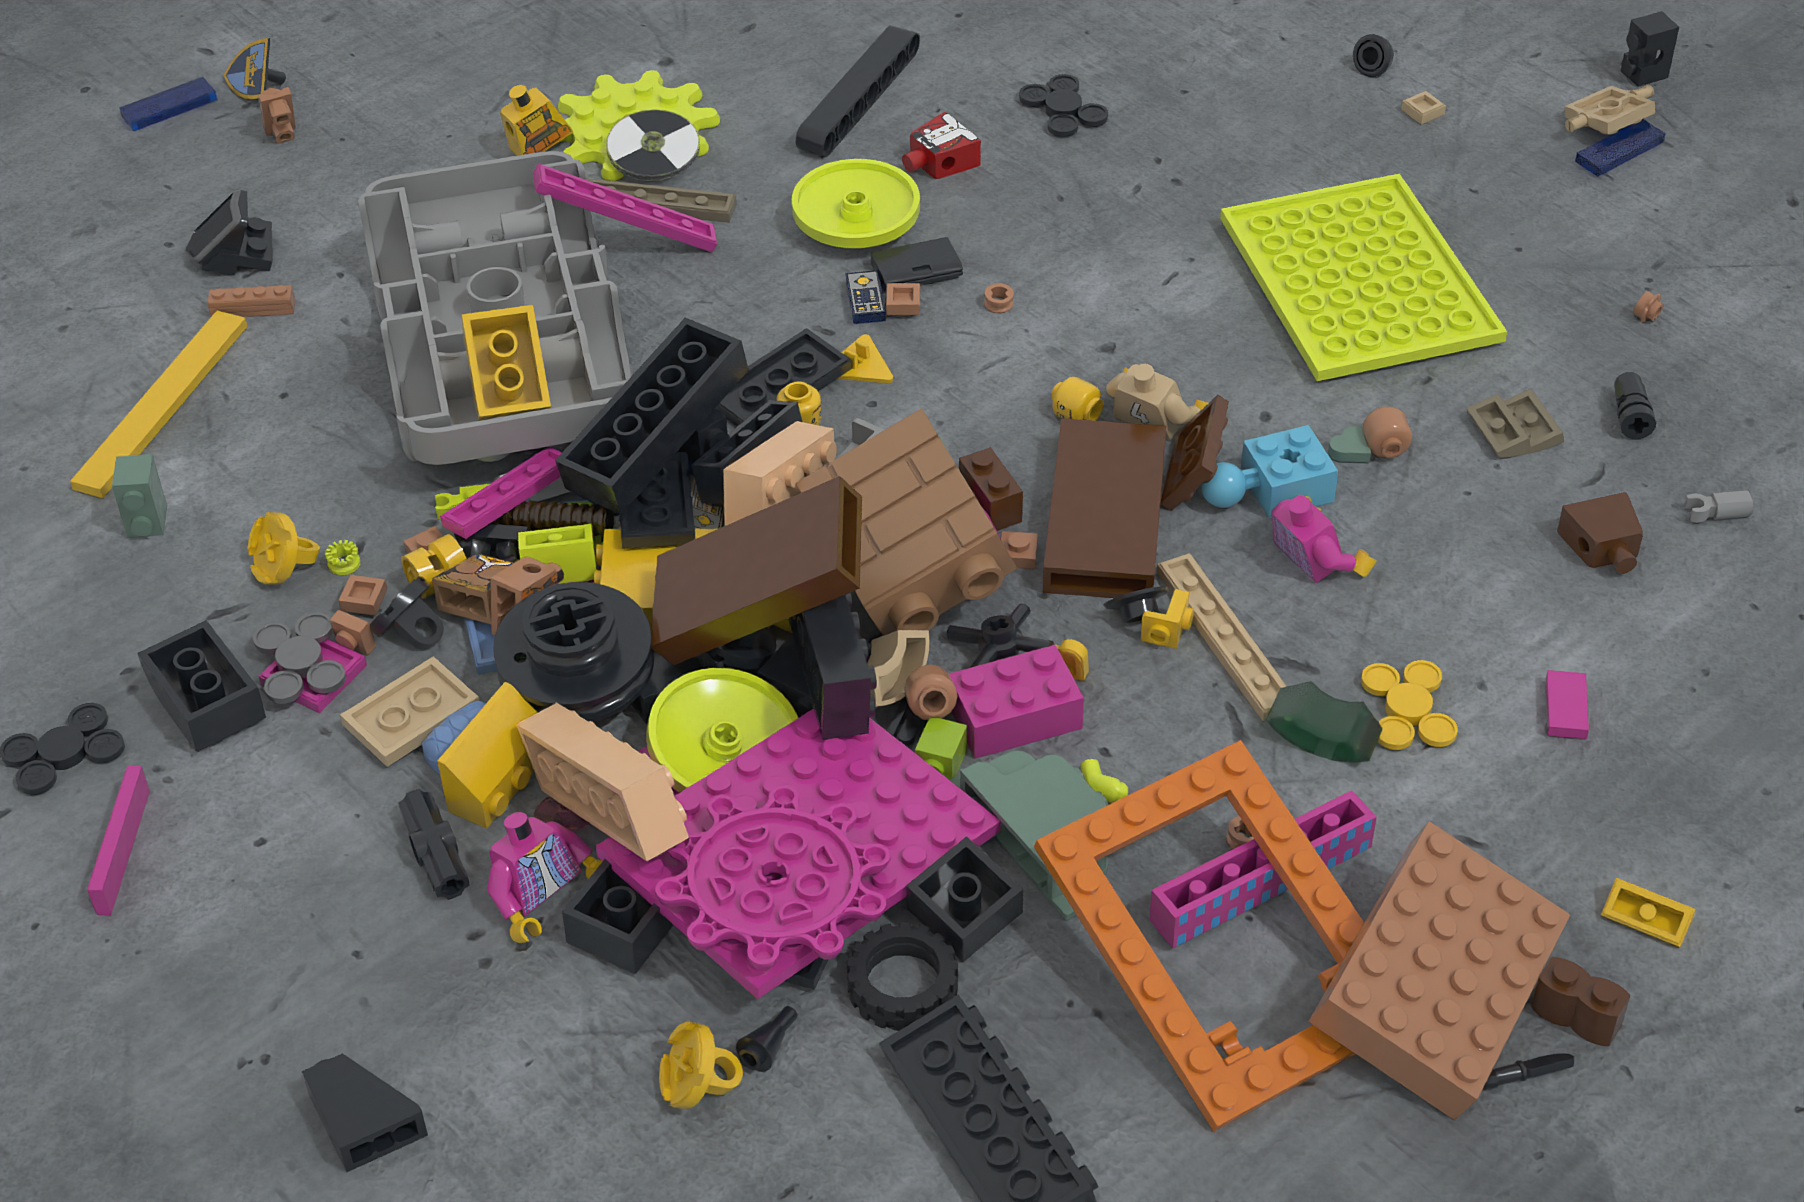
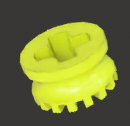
(340, 550)

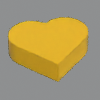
(1075, 657)

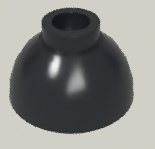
(1372, 55)

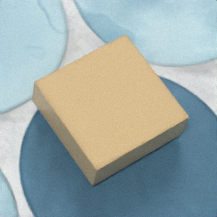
(1423, 107)

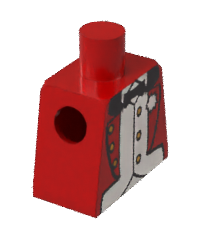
(942, 148)

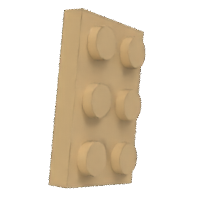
(407, 710)

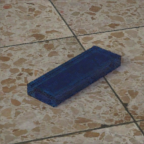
(168, 103)
(1620, 147)

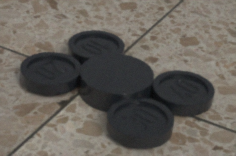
(1063, 105)
(61, 748)

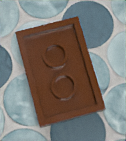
(1195, 453)

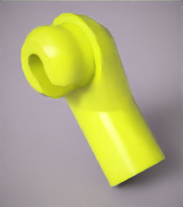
(1108, 786)

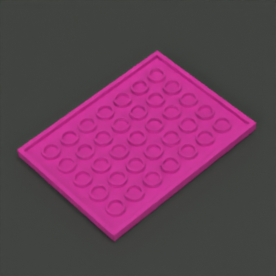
(896, 802)

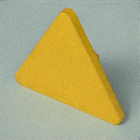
(866, 362)

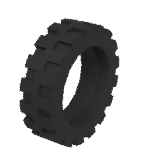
(900, 941)

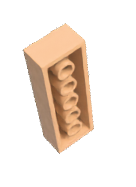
(604, 781)

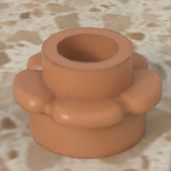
(1648, 306)

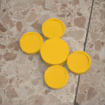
(1409, 704)

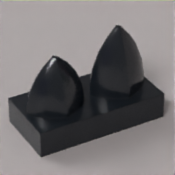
(497, 538)

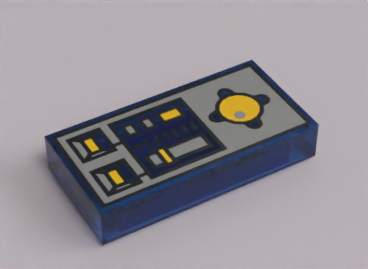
(865, 297)

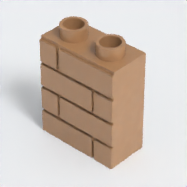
(920, 527)

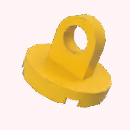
(278, 548)
(689, 1067)

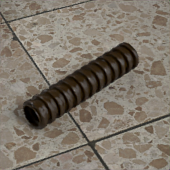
(554, 515)

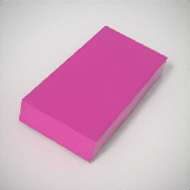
(1567, 704)

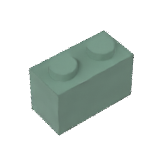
(139, 495)

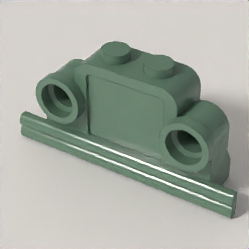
(1031, 803)

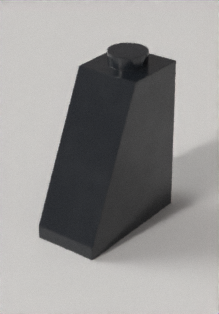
(361, 1111)

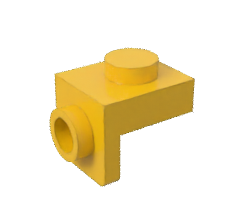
(1168, 628)

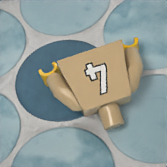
(1150, 399)

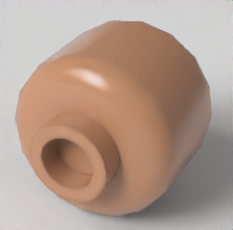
(1387, 430)
(930, 692)

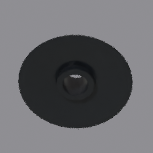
(1135, 603)

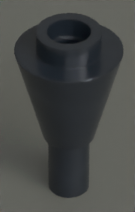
(761, 1046)

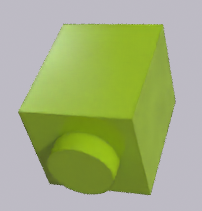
(943, 745)

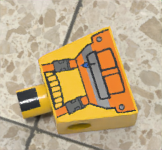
(532, 122)

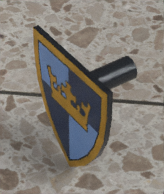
(250, 72)

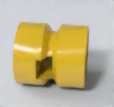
(428, 563)

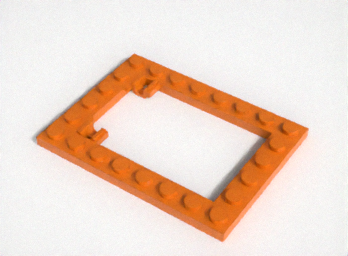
(1244, 1078)

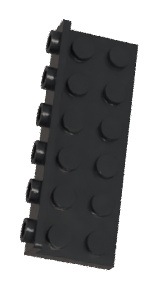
(984, 1110)

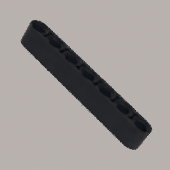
(857, 91)

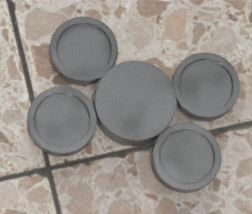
(299, 657)

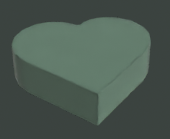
(1350, 446)

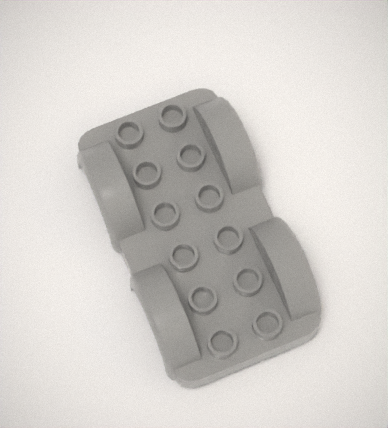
(478, 244)

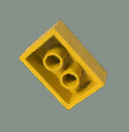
(505, 362)

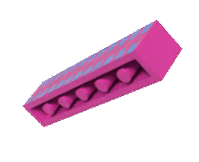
(1246, 876)

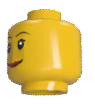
(807, 398)
(1077, 400)

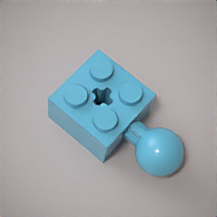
(1276, 470)

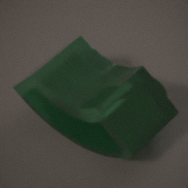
(1324, 724)

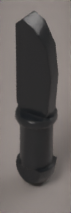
(1529, 1068)

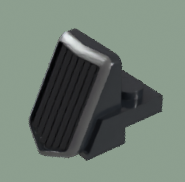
(232, 238)

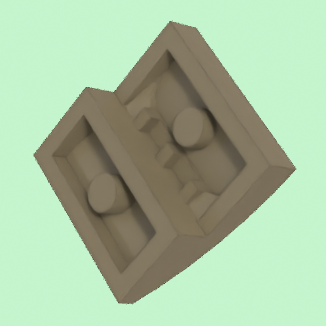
(1516, 425)

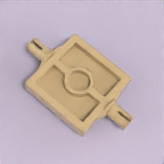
(1610, 109)

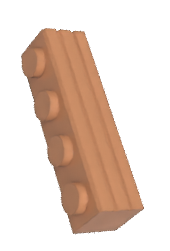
(253, 301)

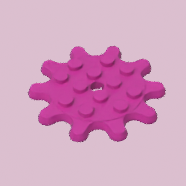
(803, 907)

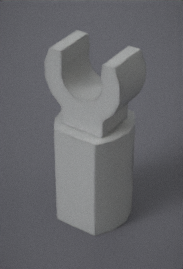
(1719, 505)

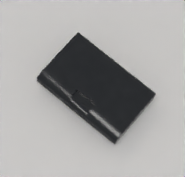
(917, 263)

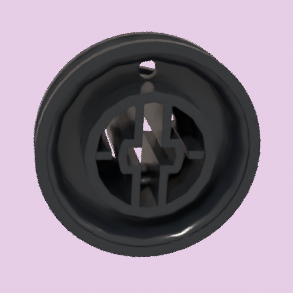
(580, 649)

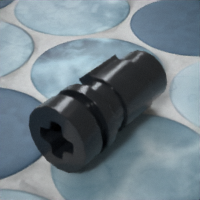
(1634, 409)

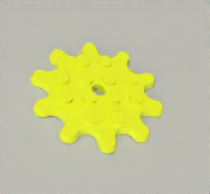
(611, 101)

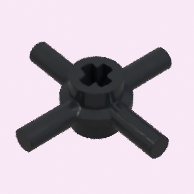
(999, 636)

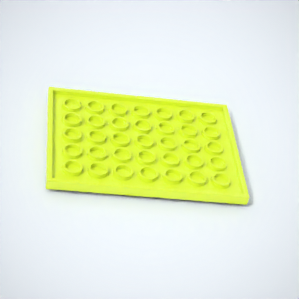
(1361, 277)

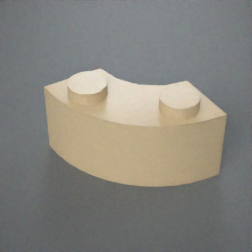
(894, 660)

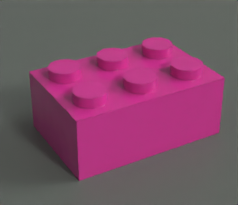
(1017, 701)

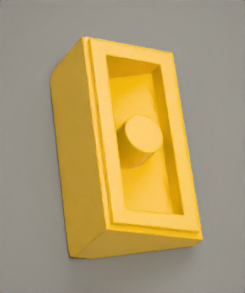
(1648, 912)

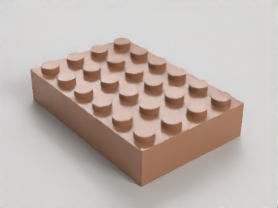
(1441, 970)

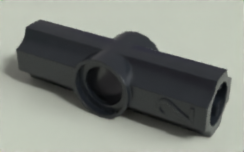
(433, 844)

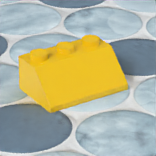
(488, 760)

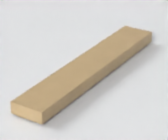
(1224, 633)

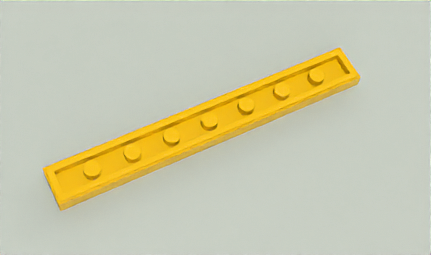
(160, 402)

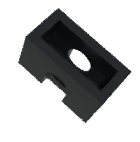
(1644, 39)

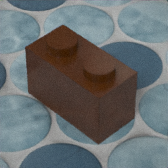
(993, 487)

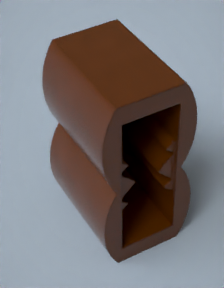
(1580, 1001)

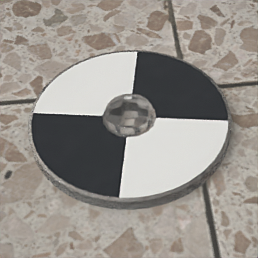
(653, 145)

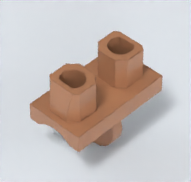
(277, 113)

